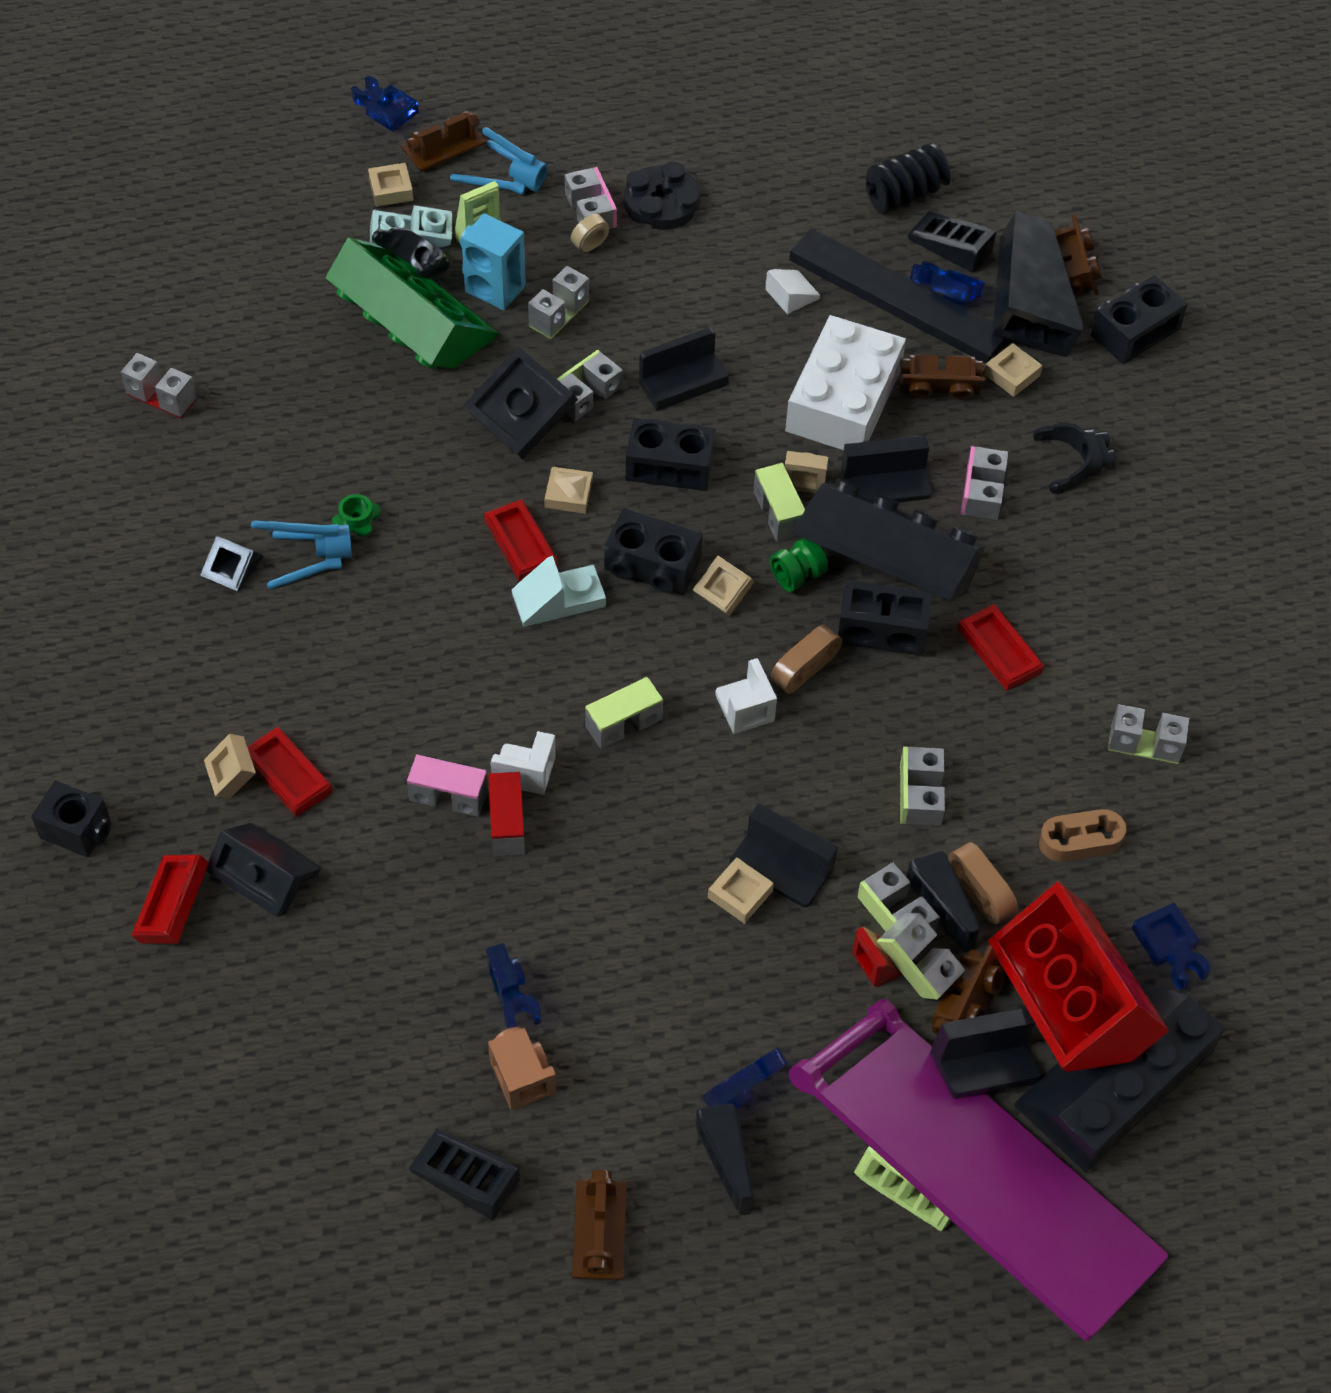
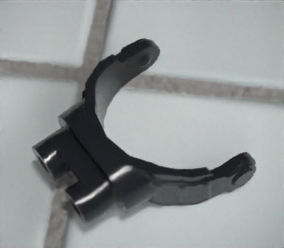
(413, 249)
(1090, 445)

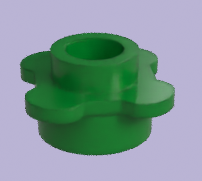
(357, 505)

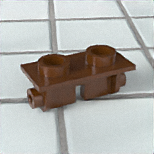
(439, 145)
(1074, 246)
(960, 378)
(978, 985)
(599, 1228)

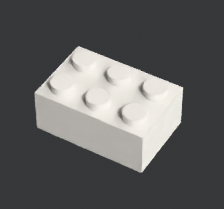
(845, 383)

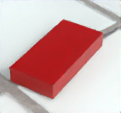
(518, 538)
(1000, 647)
(288, 772)
(170, 899)

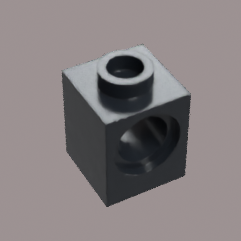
(66, 804)

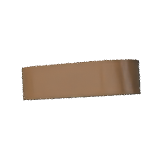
(806, 658)
(1082, 835)
(983, 883)

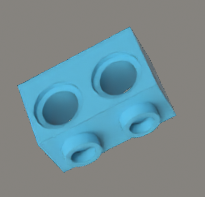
(493, 261)

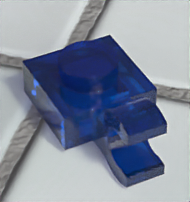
(506, 978)

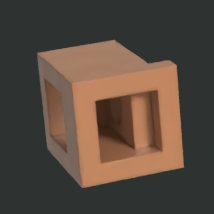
(521, 1068)

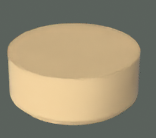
(590, 233)

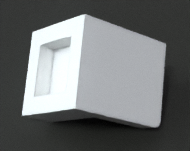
(748, 701)
(533, 764)

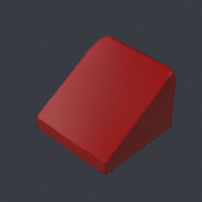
(873, 959)

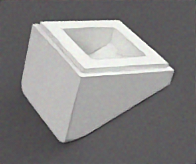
(790, 289)

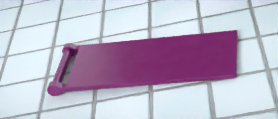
(985, 1174)

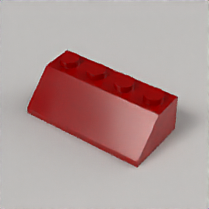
(1076, 983)

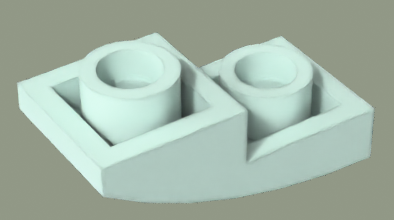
(426, 222)

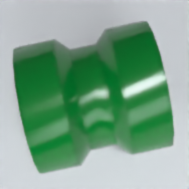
(798, 564)

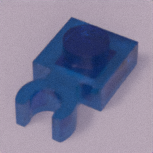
(387, 106)
(952, 284)
(1171, 939)
(737, 1087)

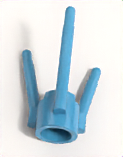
(525, 168)
(330, 541)

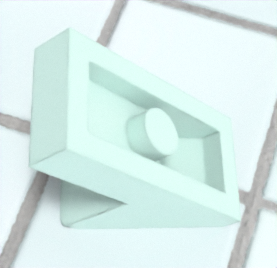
(554, 595)

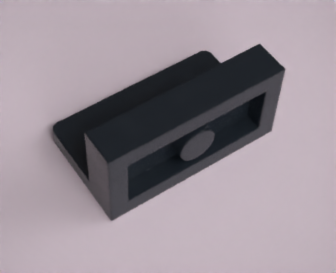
(681, 369)
(889, 468)
(786, 855)
(260, 867)
(985, 1053)

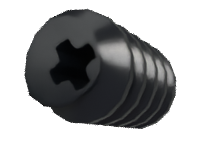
(907, 176)

